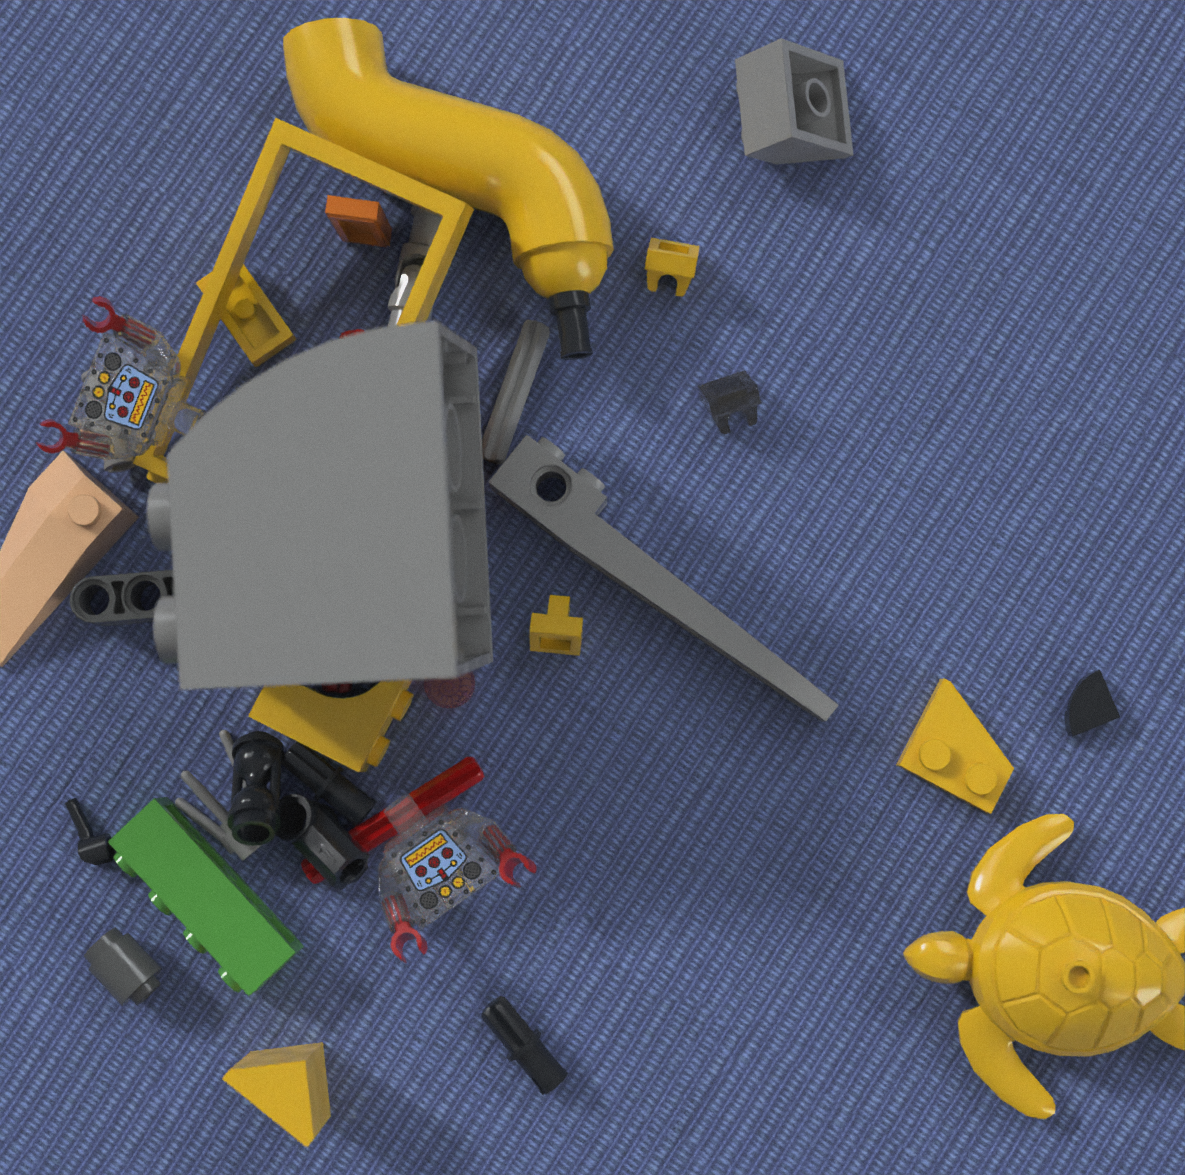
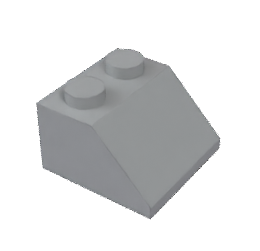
(793, 104)

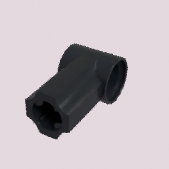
(322, 840)

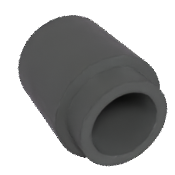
(123, 967)

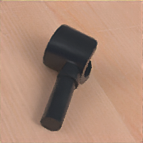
(91, 848)

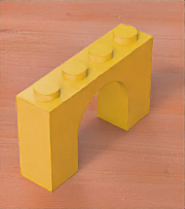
(336, 727)

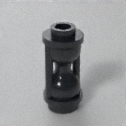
(256, 809)

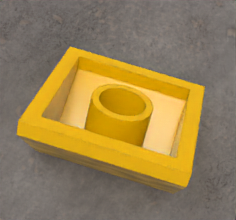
(287, 1087)

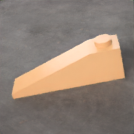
(52, 545)

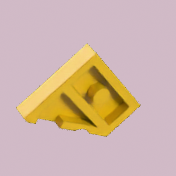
(956, 751)

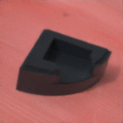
(1089, 705)

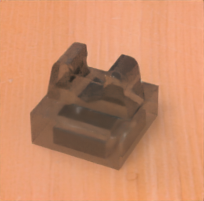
(728, 396)

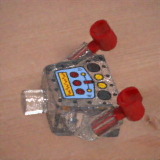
(129, 394)
(438, 865)

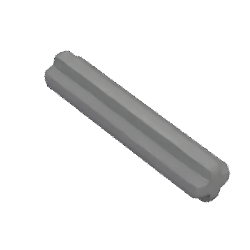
(514, 391)

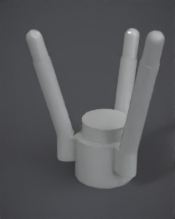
(221, 833)

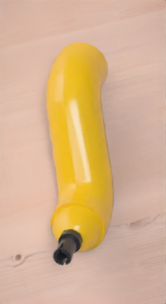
(464, 150)

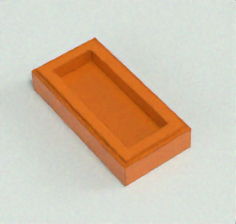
(359, 221)

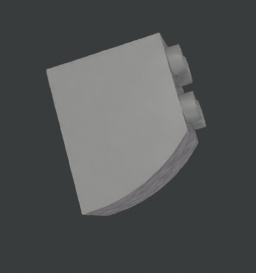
(331, 520)

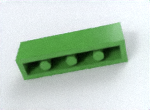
(204, 895)

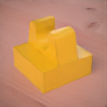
(671, 259)
(556, 630)

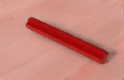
(427, 797)

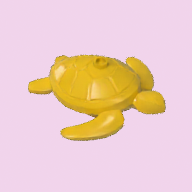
(1054, 967)

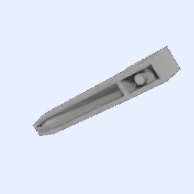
(577, 527)

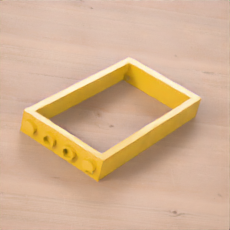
(247, 219)

